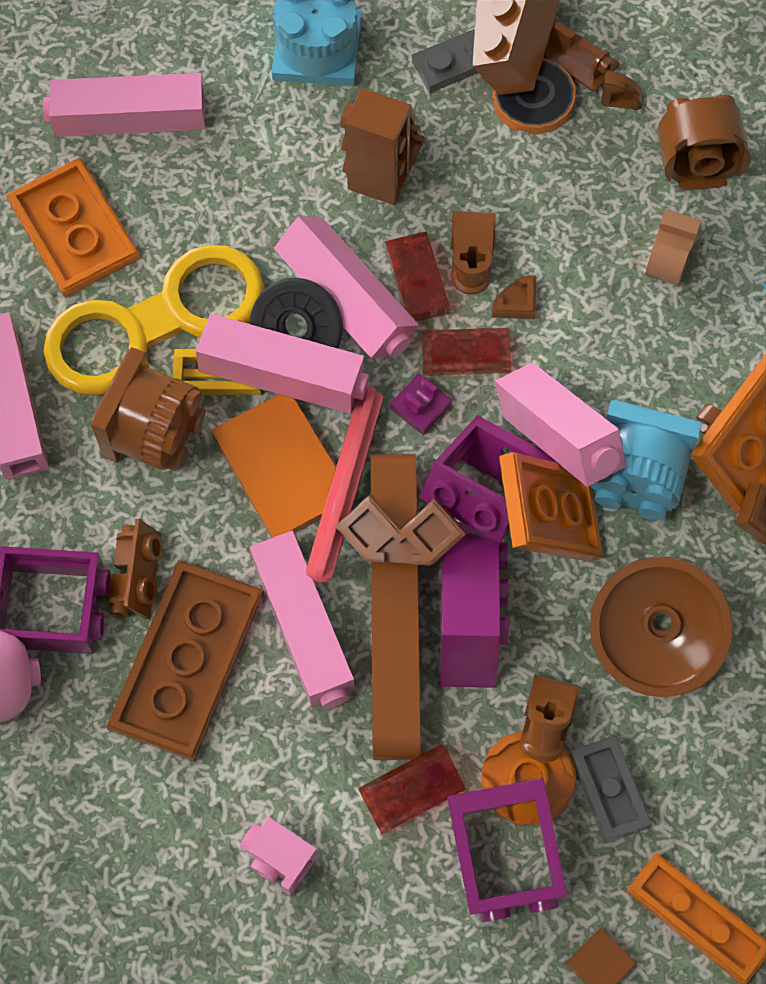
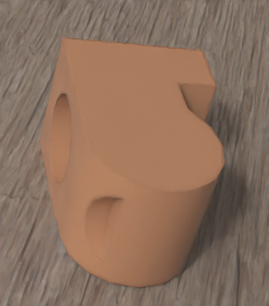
(672, 246)

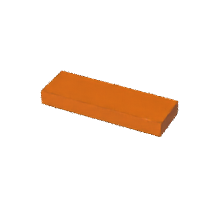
(699, 919)

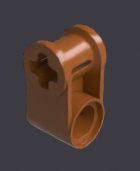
(472, 246)
(547, 718)

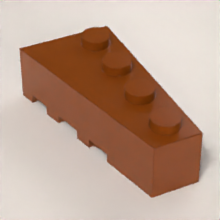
(512, 42)

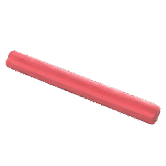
(344, 486)

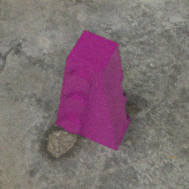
(472, 611)

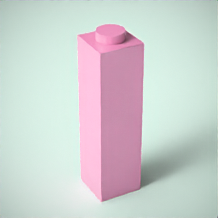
(126, 104)
(365, 304)
(282, 363)
(561, 424)
(20, 433)
(303, 621)

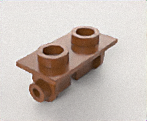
(578, 56)
(138, 551)

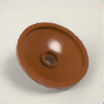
(656, 658)

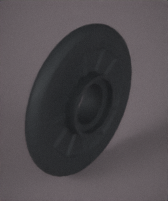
(301, 298)

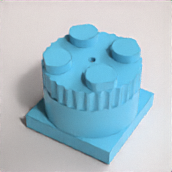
(316, 41)
(656, 460)

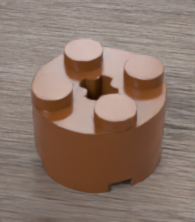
(703, 142)

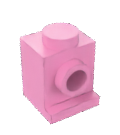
(278, 854)

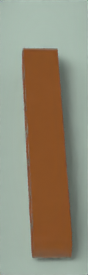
(395, 621)

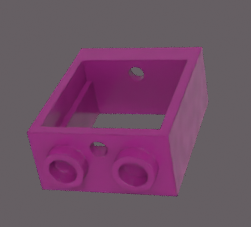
(479, 446)
(60, 563)
(499, 797)

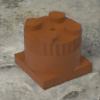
(146, 415)

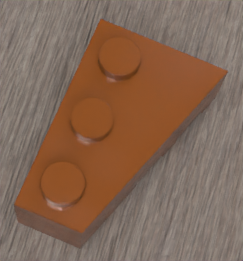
(379, 145)

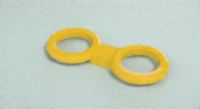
(151, 319)

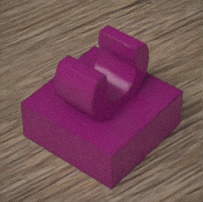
(420, 404)

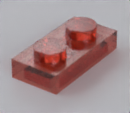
(417, 276)
(466, 351)
(412, 788)

